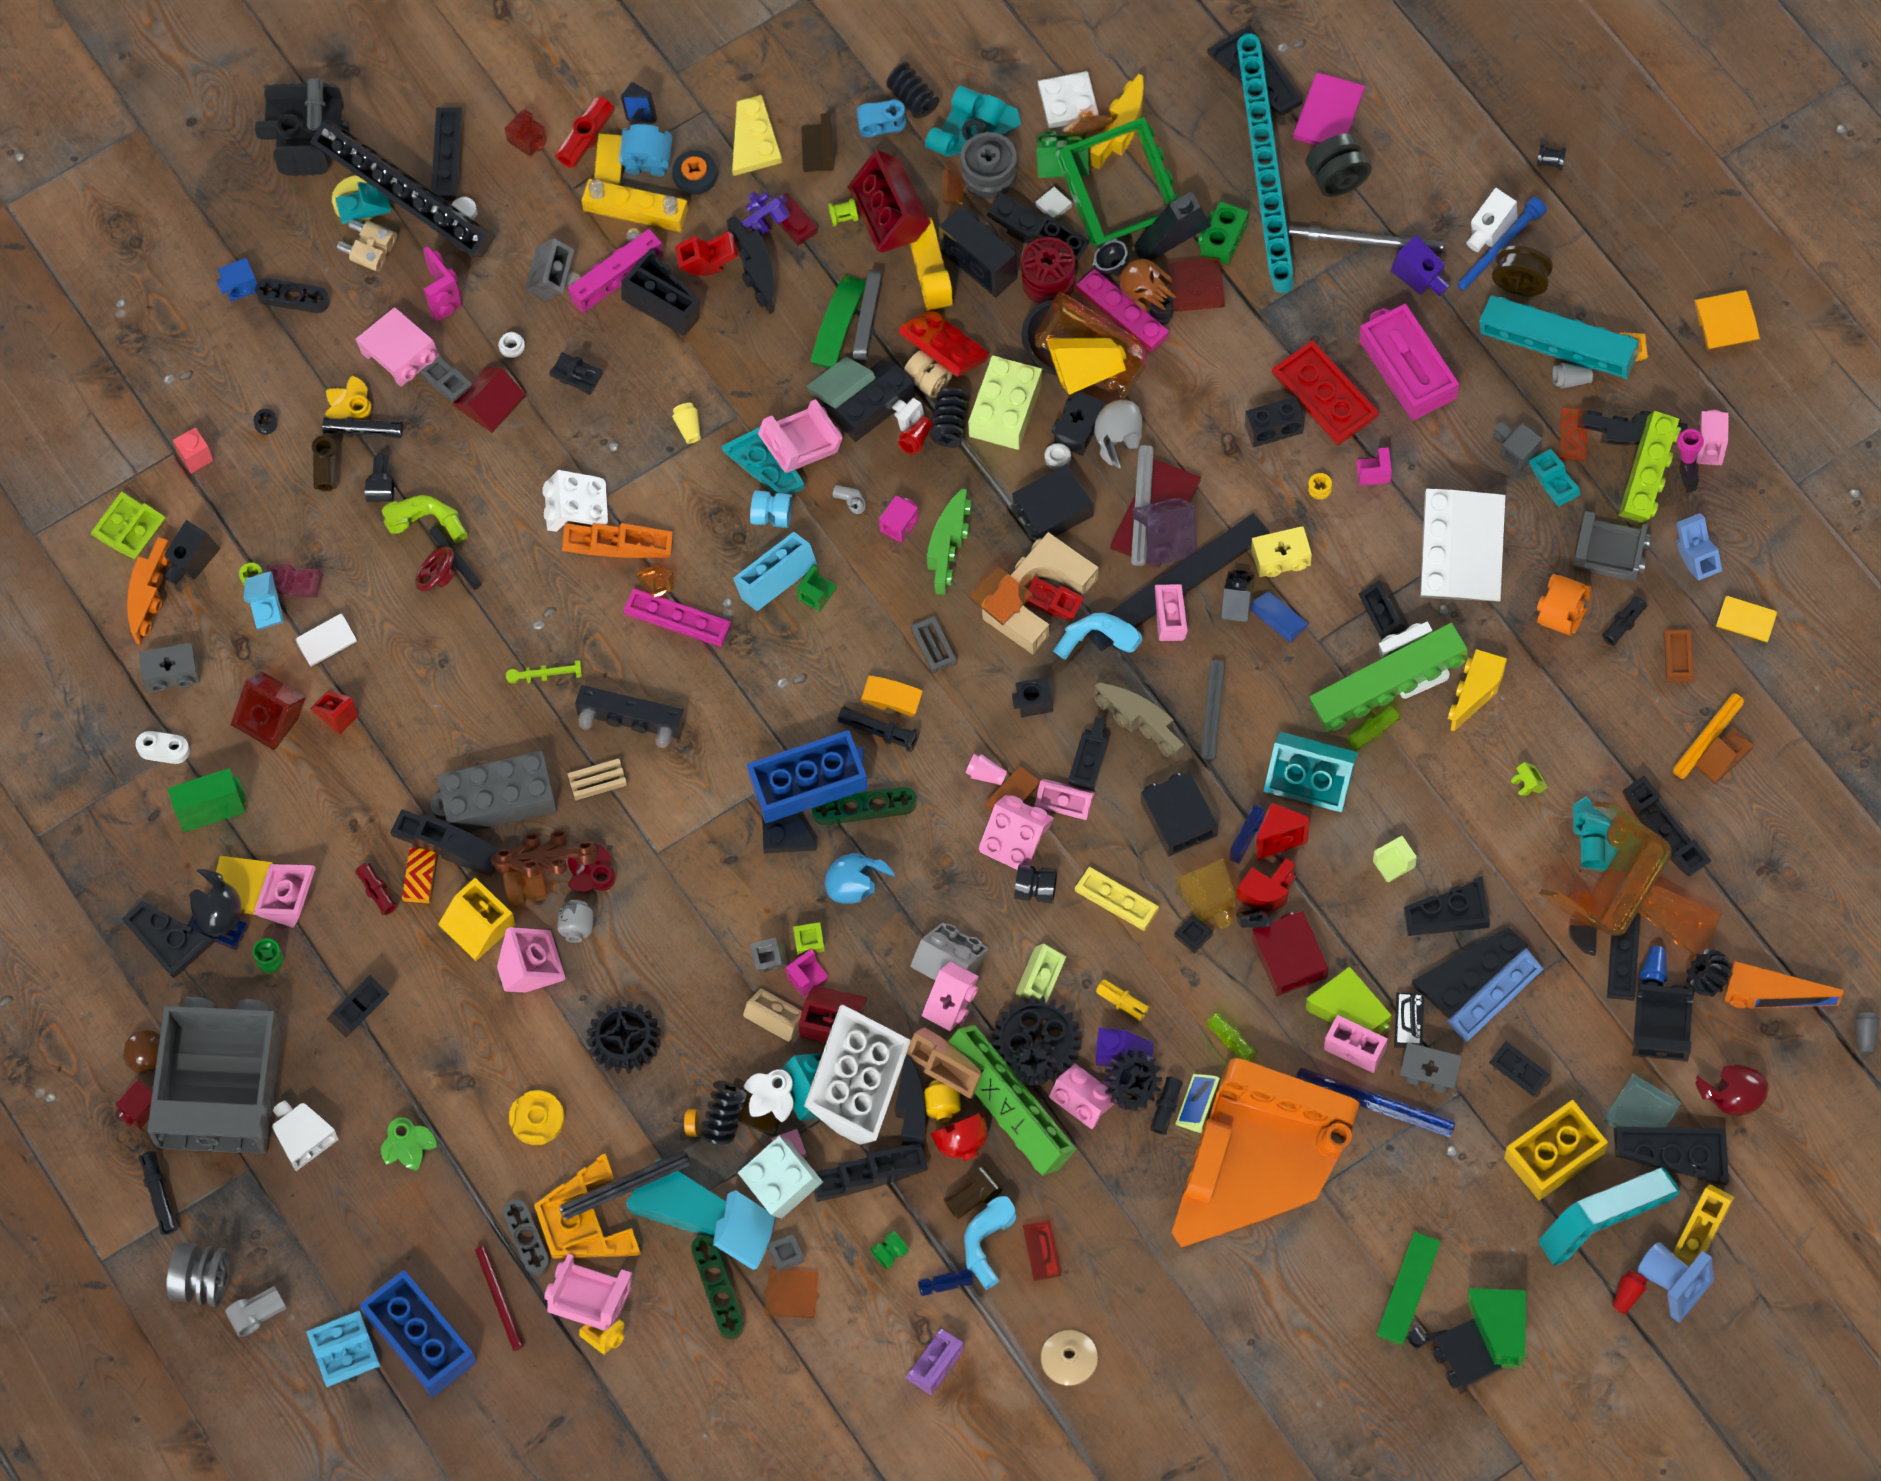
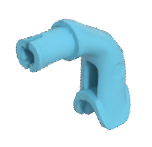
(1122, 633)
(997, 1215)

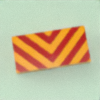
(419, 875)

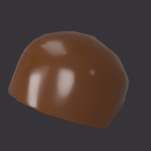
(142, 1050)

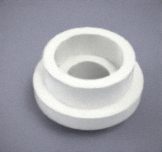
(508, 339)

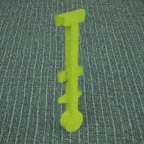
(513, 675)

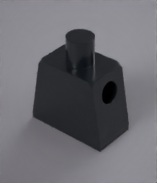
(189, 553)

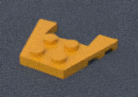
(582, 1233)

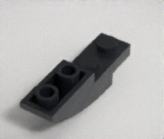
(1029, 226)
(756, 263)
(1618, 429)
(445, 839)

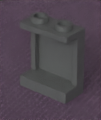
(1611, 549)

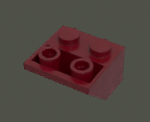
(821, 1010)

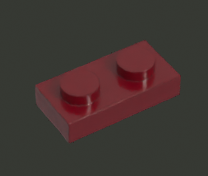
(798, 225)

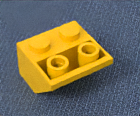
(476, 919)

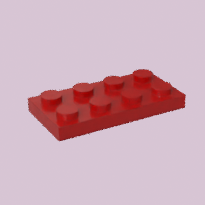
(1325, 392)

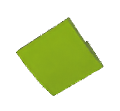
(128, 525)

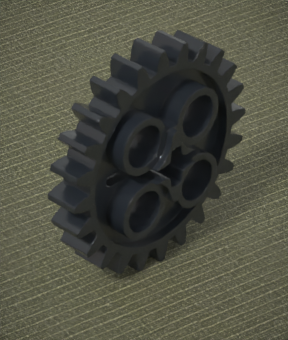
(1013, 1031)

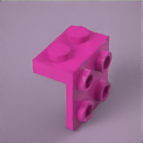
(444, 294)

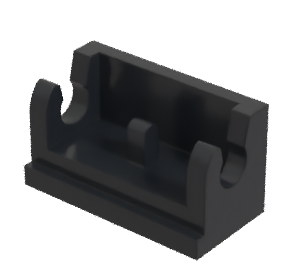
(1520, 1069)

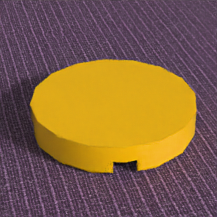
(536, 1117)

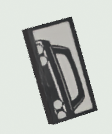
(1408, 1019)

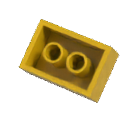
(1555, 1150)

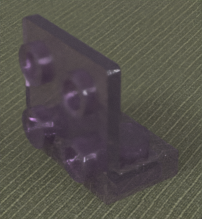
(1168, 530)

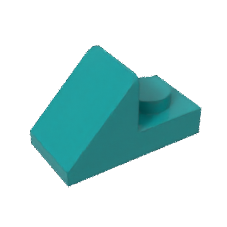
(362, 204)

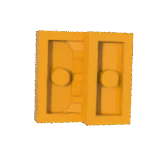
(1727, 319)

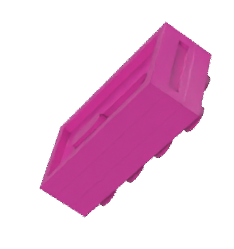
(1408, 361)

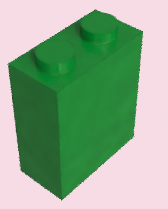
(207, 799)

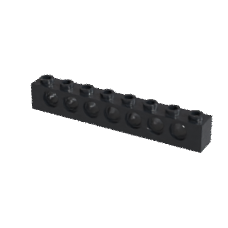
(402, 189)

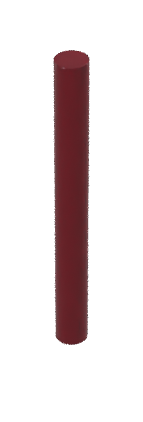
(499, 1298)

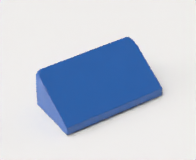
(1278, 616)

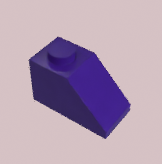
(1114, 1041)

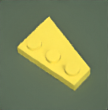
(754, 138)

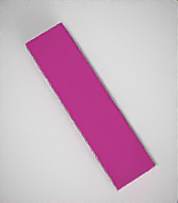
(677, 617)

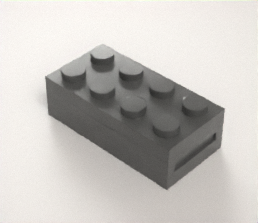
(495, 793)

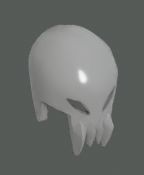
(1118, 422)

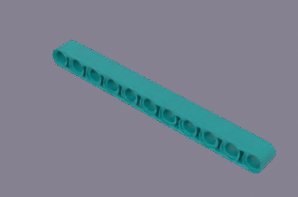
(1265, 173)

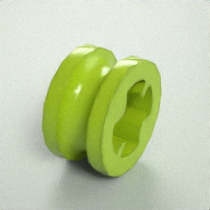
(246, 569)

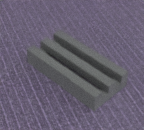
(942, 663)

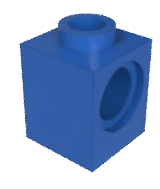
(236, 280)

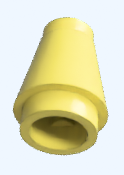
(687, 421)

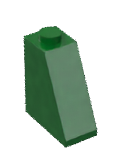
(1501, 1323)

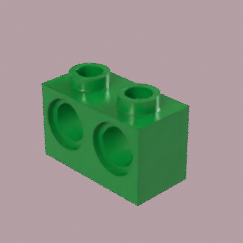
(1227, 234)

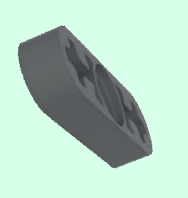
(526, 1217)

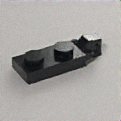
(1089, 756)

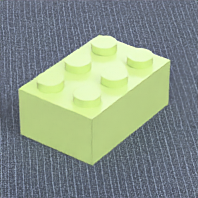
(1005, 402)

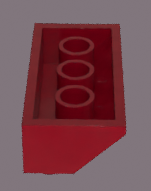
(888, 202)

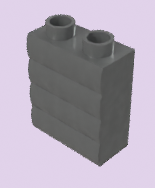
(215, 1077)

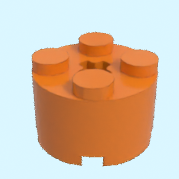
(1563, 605)

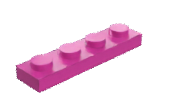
(1122, 310)

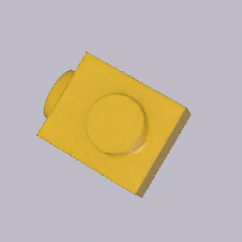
(602, 1339)

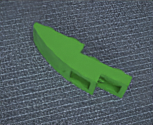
(946, 538)

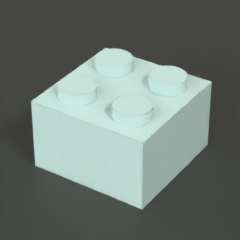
(780, 1177)

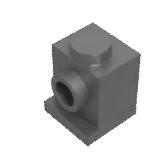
(769, 955)

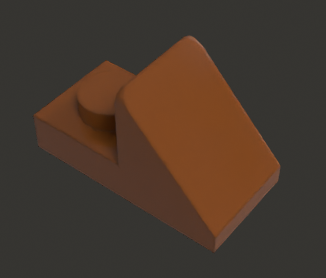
(1724, 755)

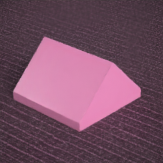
(284, 893)

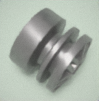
(196, 1274)

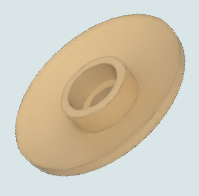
(1073, 1370)

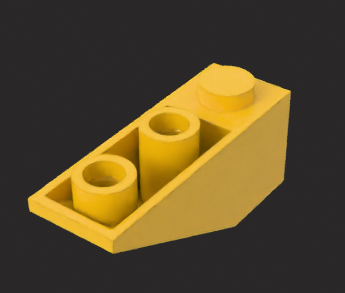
(1481, 684)

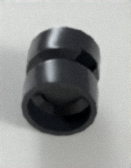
(1035, 884)

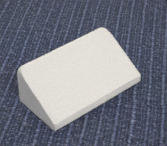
(325, 640)

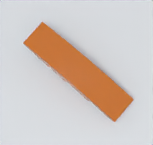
(620, 541)

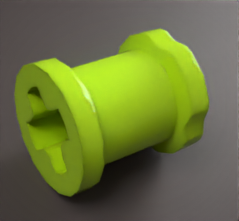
(843, 212)

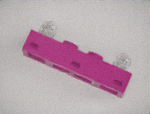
(607, 276)

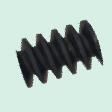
(912, 91)
(949, 417)
(723, 1113)

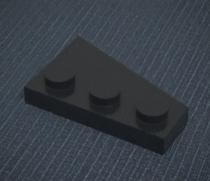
(1454, 911)
(166, 938)

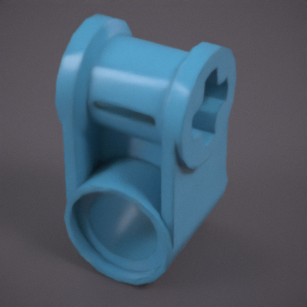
(879, 118)

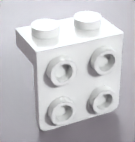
(574, 499)
(1396, 642)

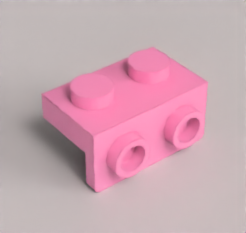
(1081, 1095)

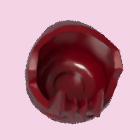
(1741, 1090)

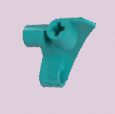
(967, 105)
(1592, 828)

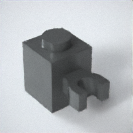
(1519, 445)

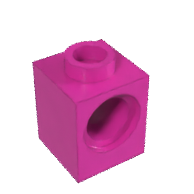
(899, 518)

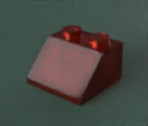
(267, 709)

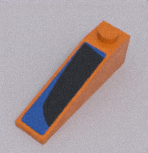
(1768, 989)

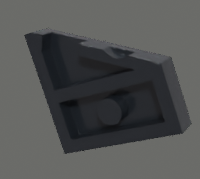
(786, 835)

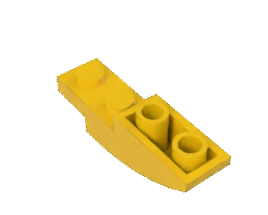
(1122, 111)

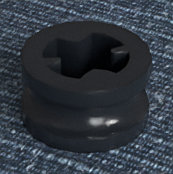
(966, 131)
(265, 413)

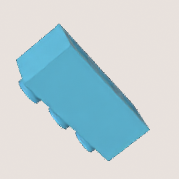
(775, 571)

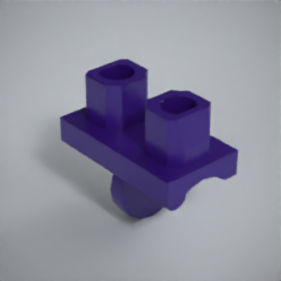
(775, 208)

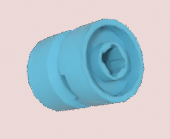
(771, 509)

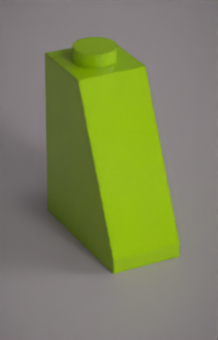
(1352, 1000)

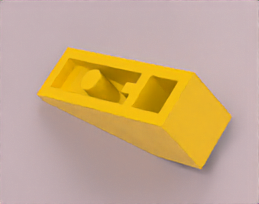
(1703, 1224)

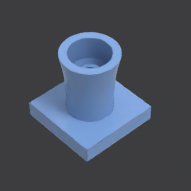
(1683, 1282)

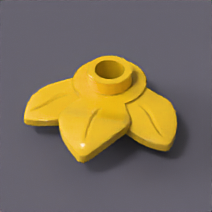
(347, 400)

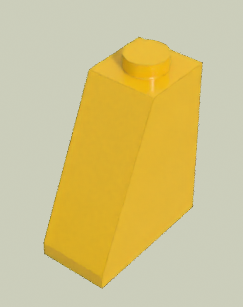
(1085, 361)

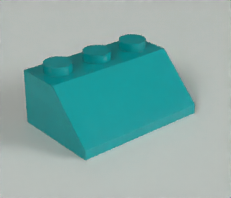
(1310, 771)

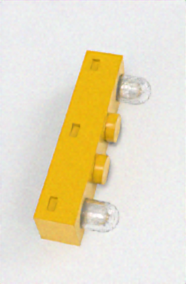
(634, 205)

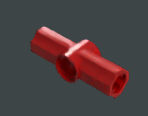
(577, 142)

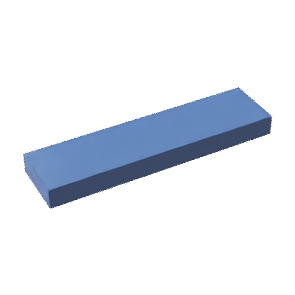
(1495, 995)

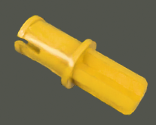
(1122, 999)

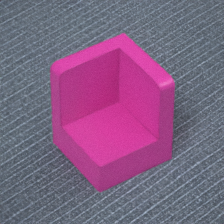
(1375, 470)
(806, 973)

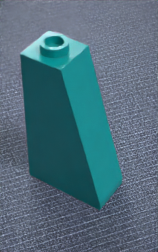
(678, 1203)

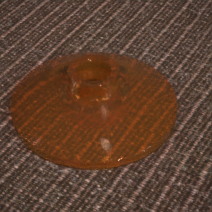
(1087, 122)

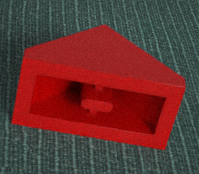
(335, 710)

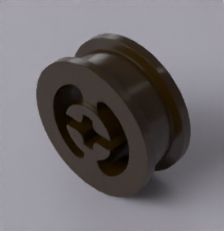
(1522, 270)

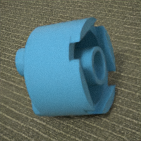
(645, 150)

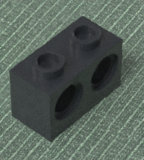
(1274, 422)
(357, 1006)

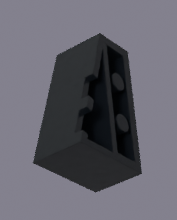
(660, 294)

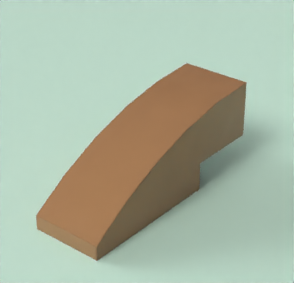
(944, 1062)

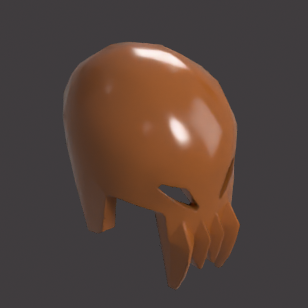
(1145, 283)

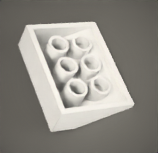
(1462, 545)
(856, 1076)

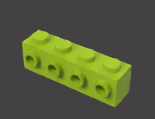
(1648, 467)

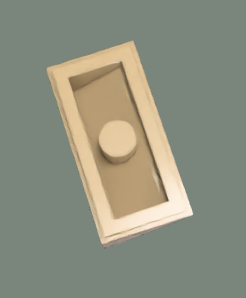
(773, 1014)

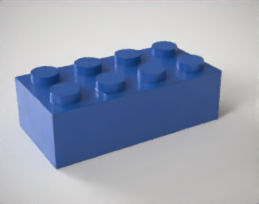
(807, 776)
(418, 1333)

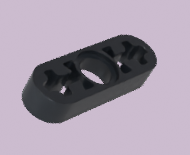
(286, 287)

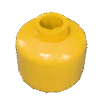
(941, 1101)

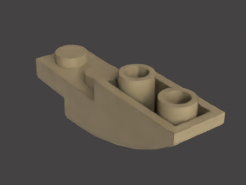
(1133, 711)

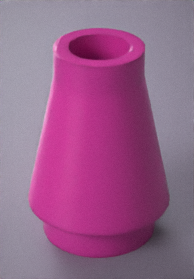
(1689, 445)

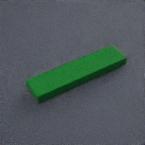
(1408, 1288)

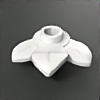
(767, 1097)

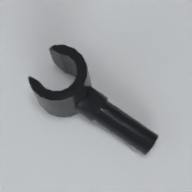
(1418, 1339)

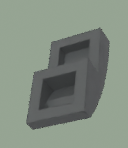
(445, 380)

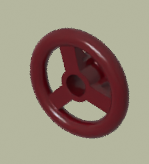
(438, 571)

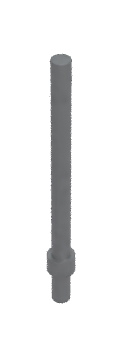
(1314, 233)

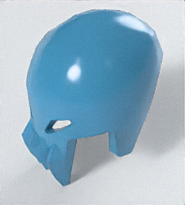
(847, 878)

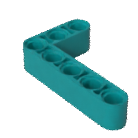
(1604, 1210)

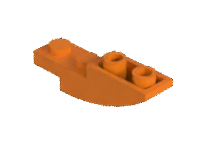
(143, 596)

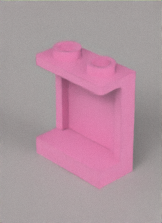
(398, 346)
(801, 437)
(587, 1294)

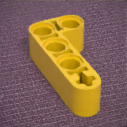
(931, 271)

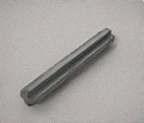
(1212, 710)

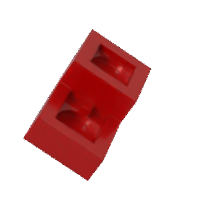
(1052, 600)

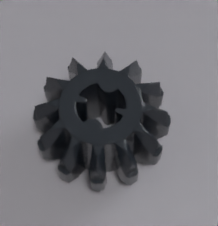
(1709, 972)

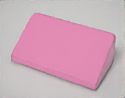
(1064, 799)

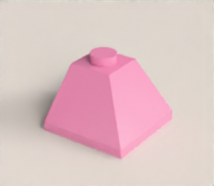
(529, 960)

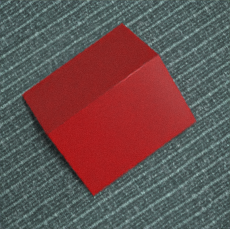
(1281, 832)

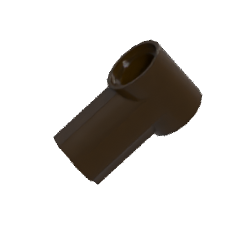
(324, 464)
(978, 1189)

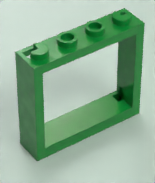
(1154, 157)

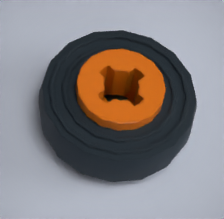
(697, 181)

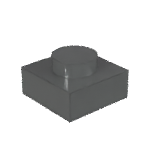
(785, 1253)

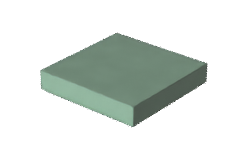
(840, 382)

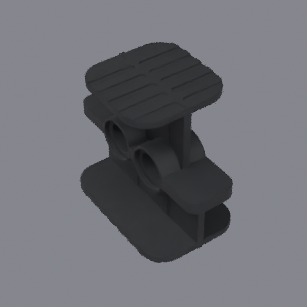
(287, 110)

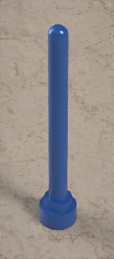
(1533, 210)

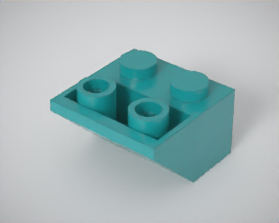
(802, 1070)

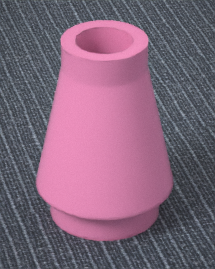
(985, 770)

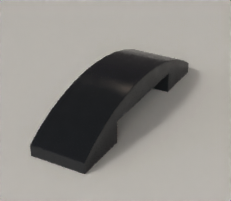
(1651, 812)

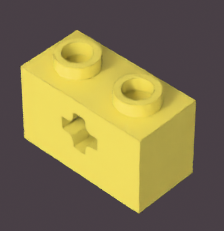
(1290, 543)

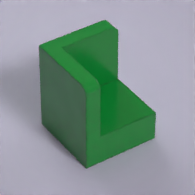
(814, 589)

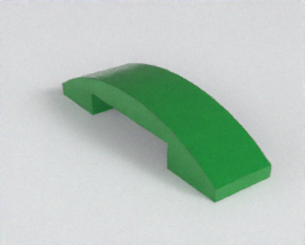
(837, 321)

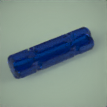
(945, 1282)

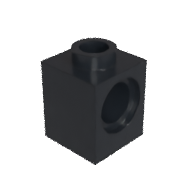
(1037, 687)

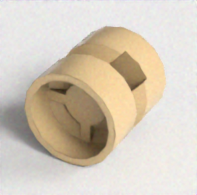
(930, 376)

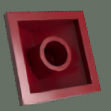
(490, 398)

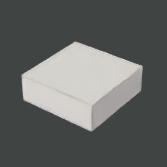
(1053, 204)

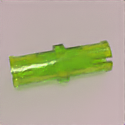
(1373, 728)
(1231, 1037)

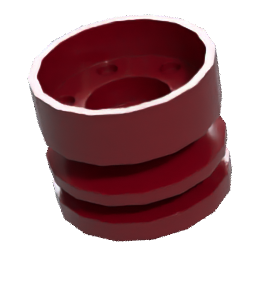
(1047, 269)

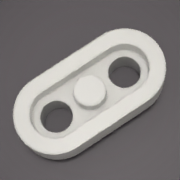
(160, 749)

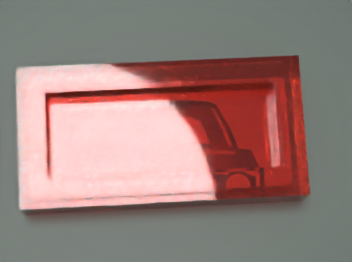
(1041, 1250)

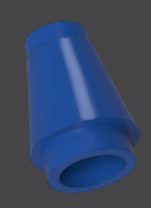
(1655, 966)

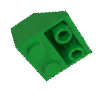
(1048, 144)

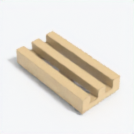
(594, 770)

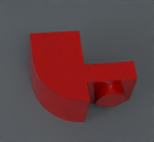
(704, 257)
(1266, 893)

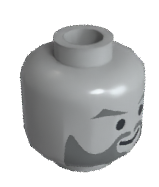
(575, 921)

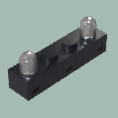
(631, 712)

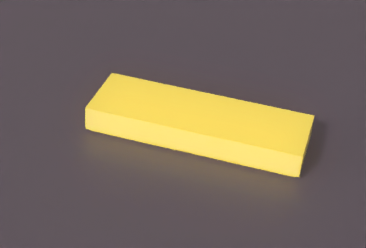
(1116, 898)

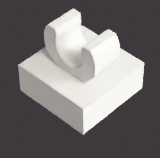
(908, 413)

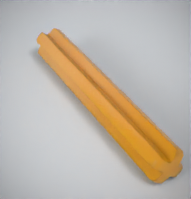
(1708, 735)

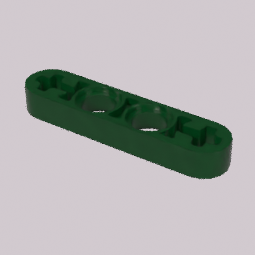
(864, 811)
(716, 1287)

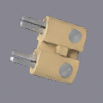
(372, 245)

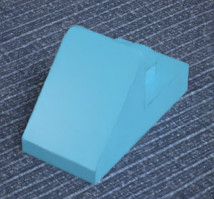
(264, 601)

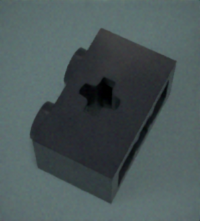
(1077, 422)

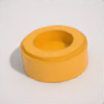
(692, 1123)

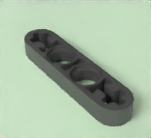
(867, 315)

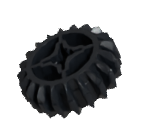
(612, 1038)

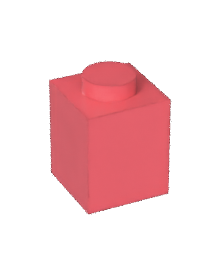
(193, 450)

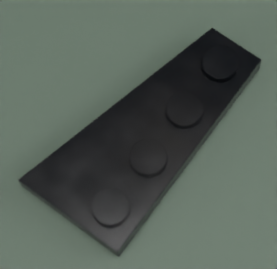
(1281, 93)
(1464, 975)

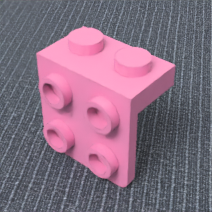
(1014, 832)

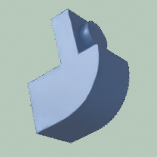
(1696, 549)

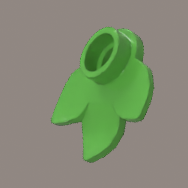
(407, 1147)

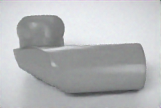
(851, 496)

